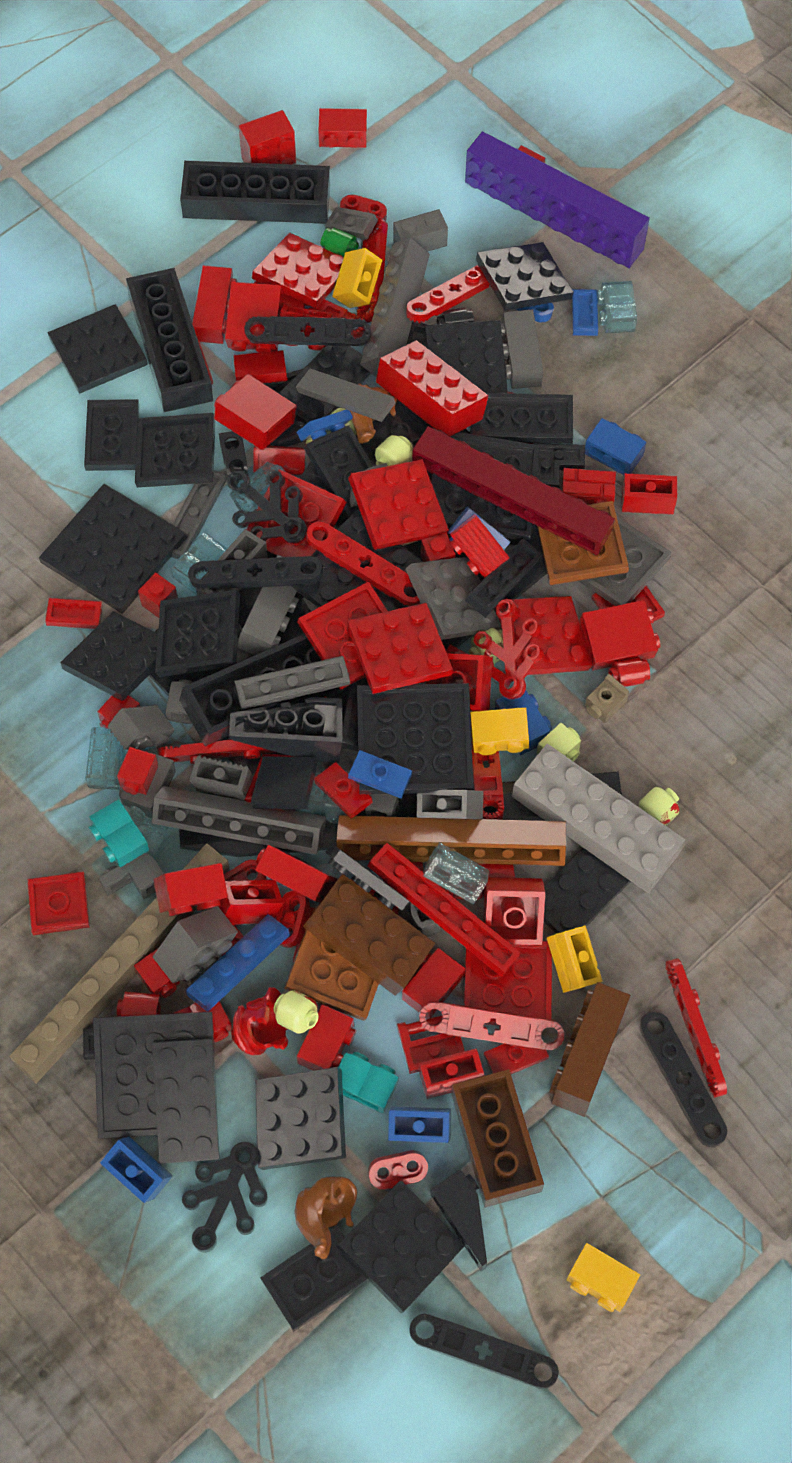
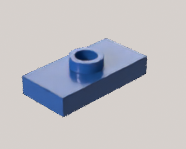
(584, 312)
(380, 774)

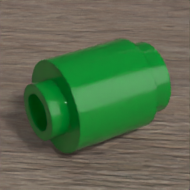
(338, 241)

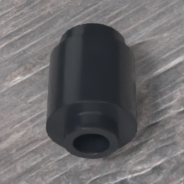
(457, 315)

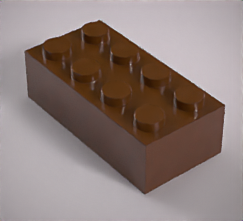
(369, 935)
(592, 1043)
(497, 1138)

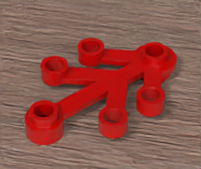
(512, 650)

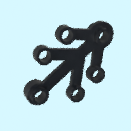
(270, 510)
(226, 1191)

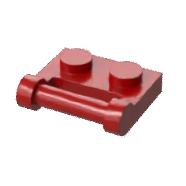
(426, 1048)

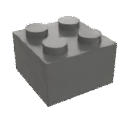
(195, 944)

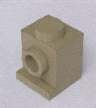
(616, 698)

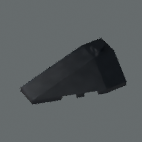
(294, 729)

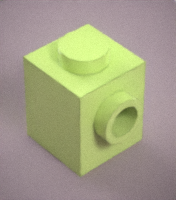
(563, 740)

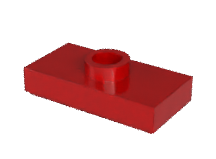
(290, 458)
(73, 613)
(342, 790)
(513, 1057)

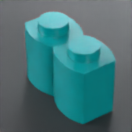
(118, 833)
(366, 1082)

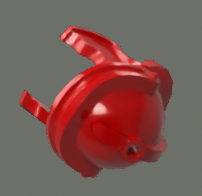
(257, 1027)

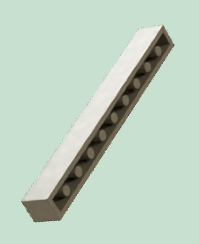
(101, 983)

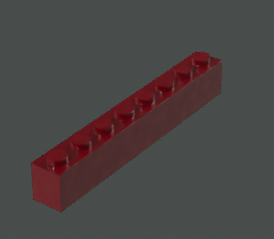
(514, 490)

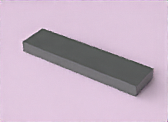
(345, 394)
(197, 509)
(292, 682)

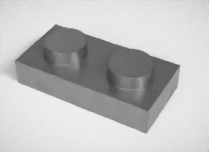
(352, 221)

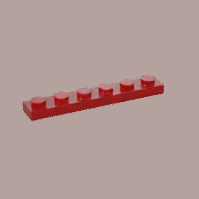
(444, 909)

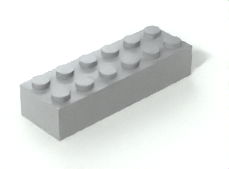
(598, 818)

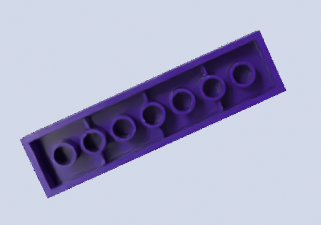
(556, 199)

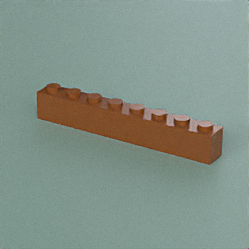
(476, 839)

